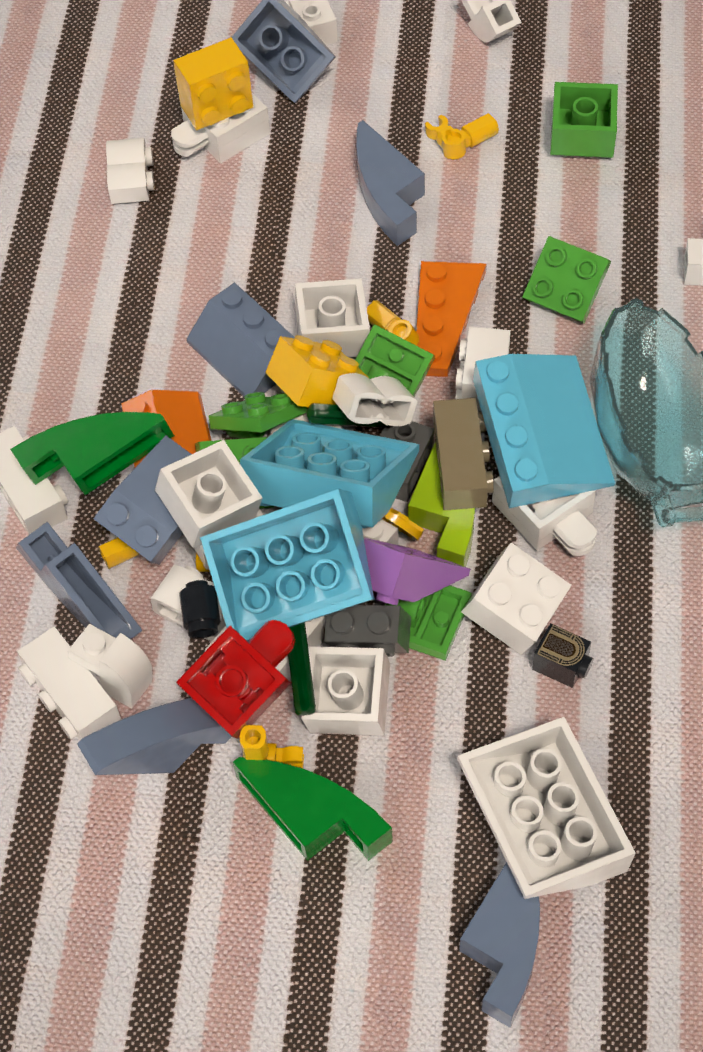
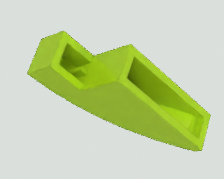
(428, 513)

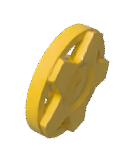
(403, 524)

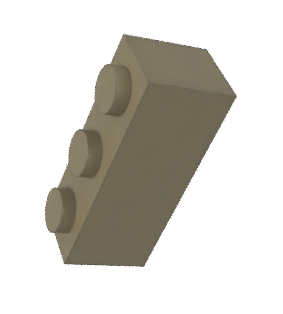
(461, 454)

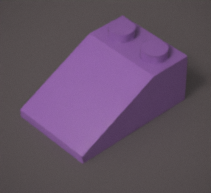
(408, 572)

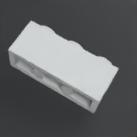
(30, 502)
(66, 686)

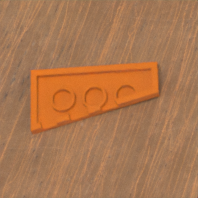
(444, 308)

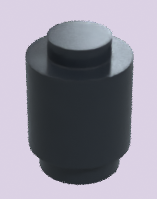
(199, 609)

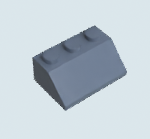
(237, 339)

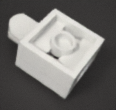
(224, 137)
(551, 519)

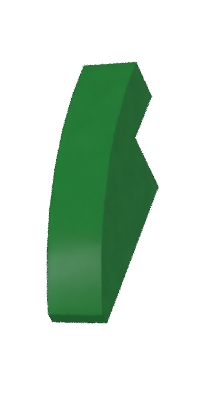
(92, 447)
(312, 808)

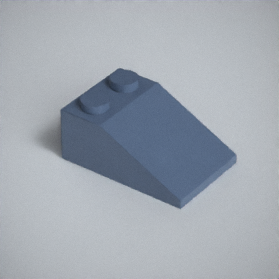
(283, 47)
(136, 510)

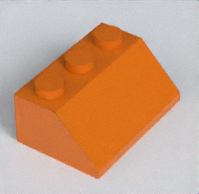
(180, 409)

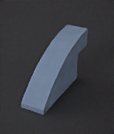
(388, 184)
(76, 582)
(152, 740)
(505, 941)

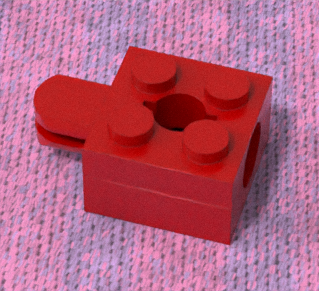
(239, 677)

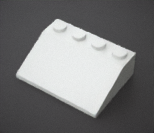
(547, 810)

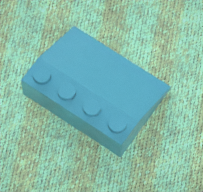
(541, 427)
(316, 459)
(290, 564)

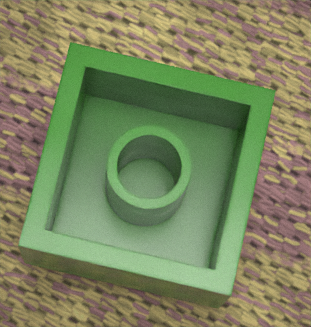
(584, 119)

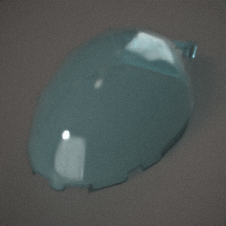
(651, 408)

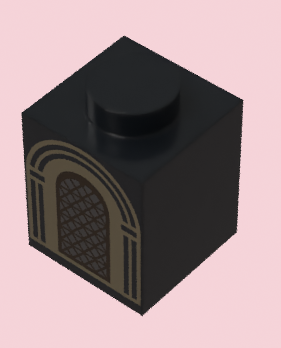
(562, 656)

